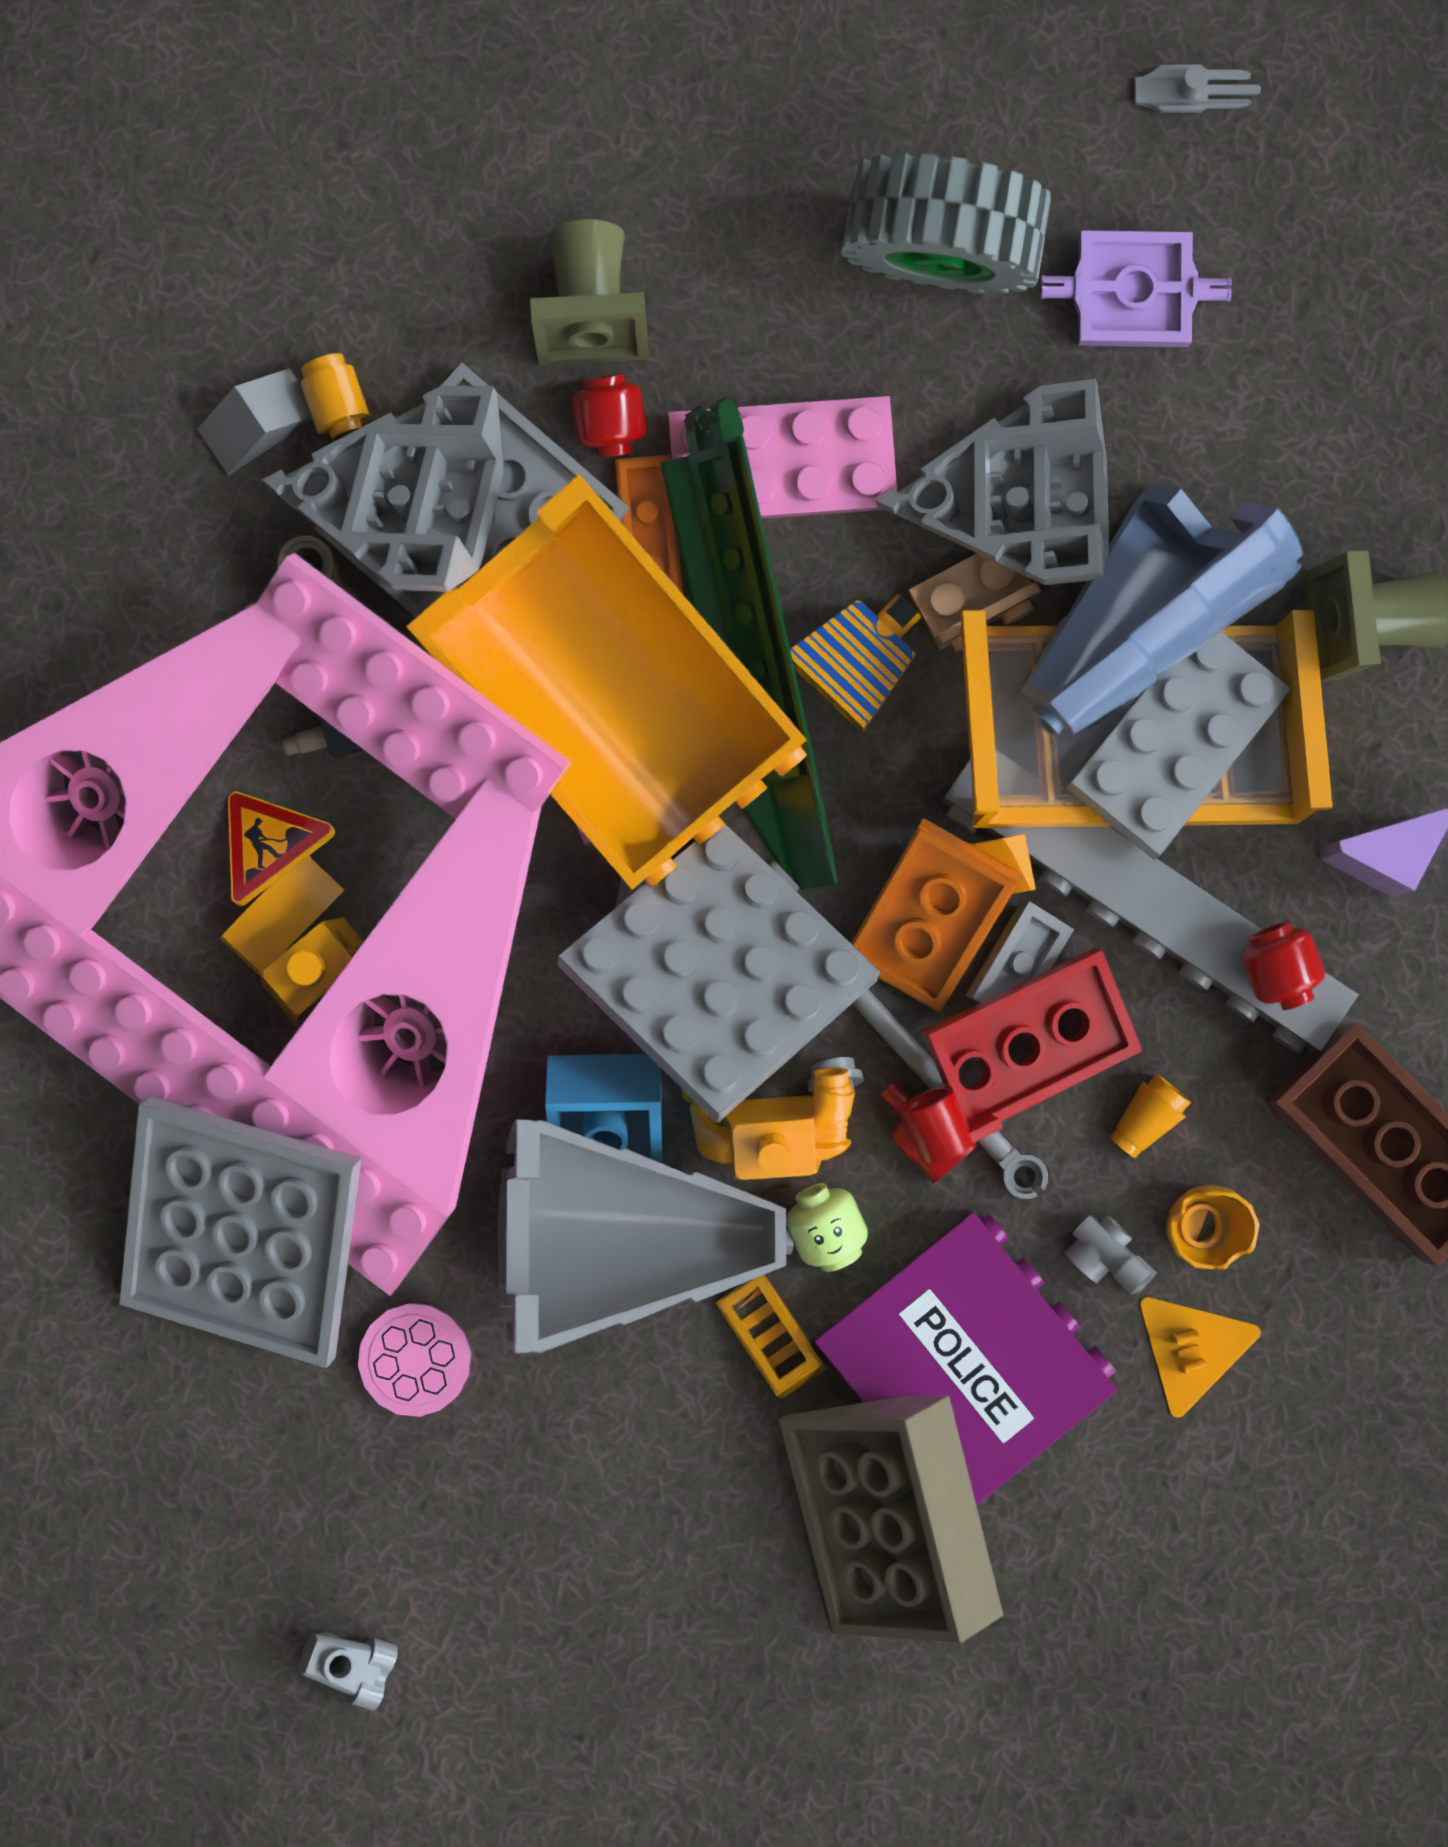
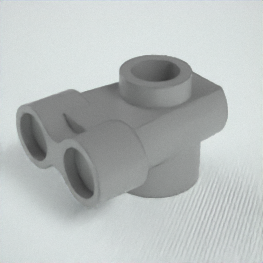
(1102, 1249)
(360, 1669)

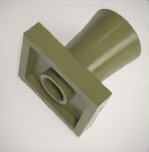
(590, 314)
(1361, 616)

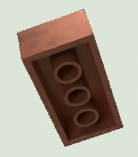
(1375, 1135)

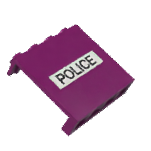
(980, 1332)

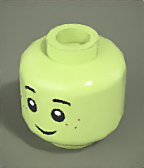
(827, 1227)

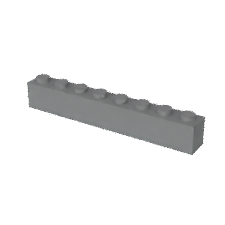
(1166, 914)

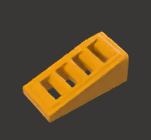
(799, 1375)

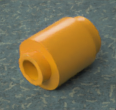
(333, 396)

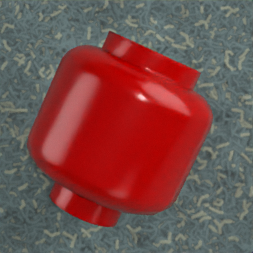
(608, 414)
(1283, 965)

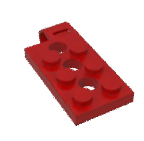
(955, 1116)

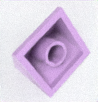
(1391, 856)

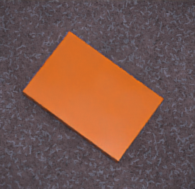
(934, 914)

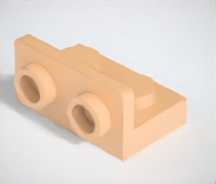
(972, 586)

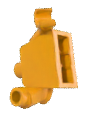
(779, 1133)

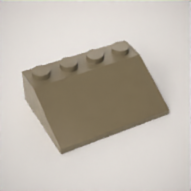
(892, 1519)

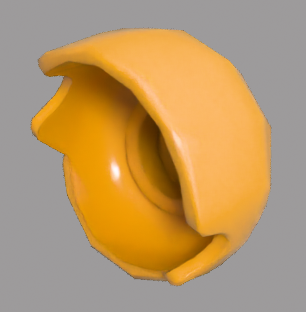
(1234, 1227)

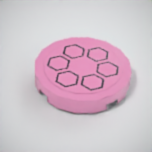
(414, 1359)

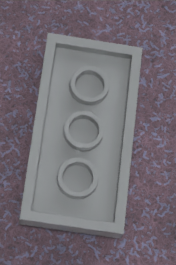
(1178, 743)

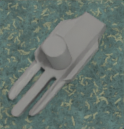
(1187, 89)

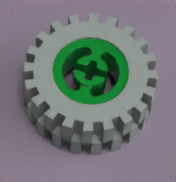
(946, 223)

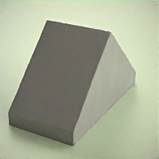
(255, 419)

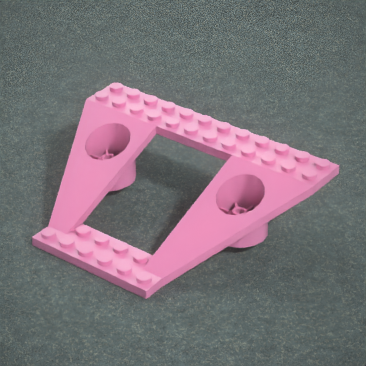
(435, 947)

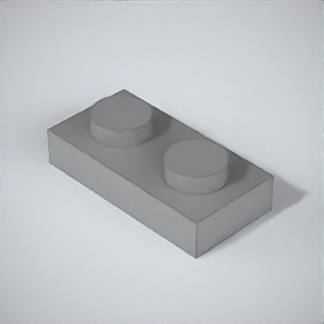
(1022, 951)

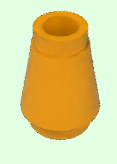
(1150, 1115)

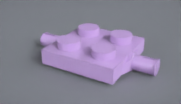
(1135, 288)

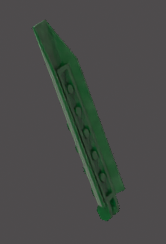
(738, 597)

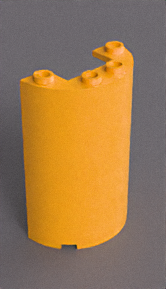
(617, 677)

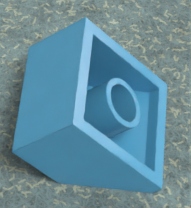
(608, 1100)

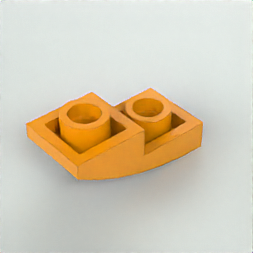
(282, 914)

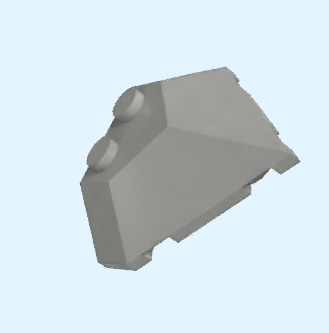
(1023, 488)
(409, 489)

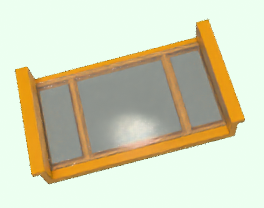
(1025, 771)

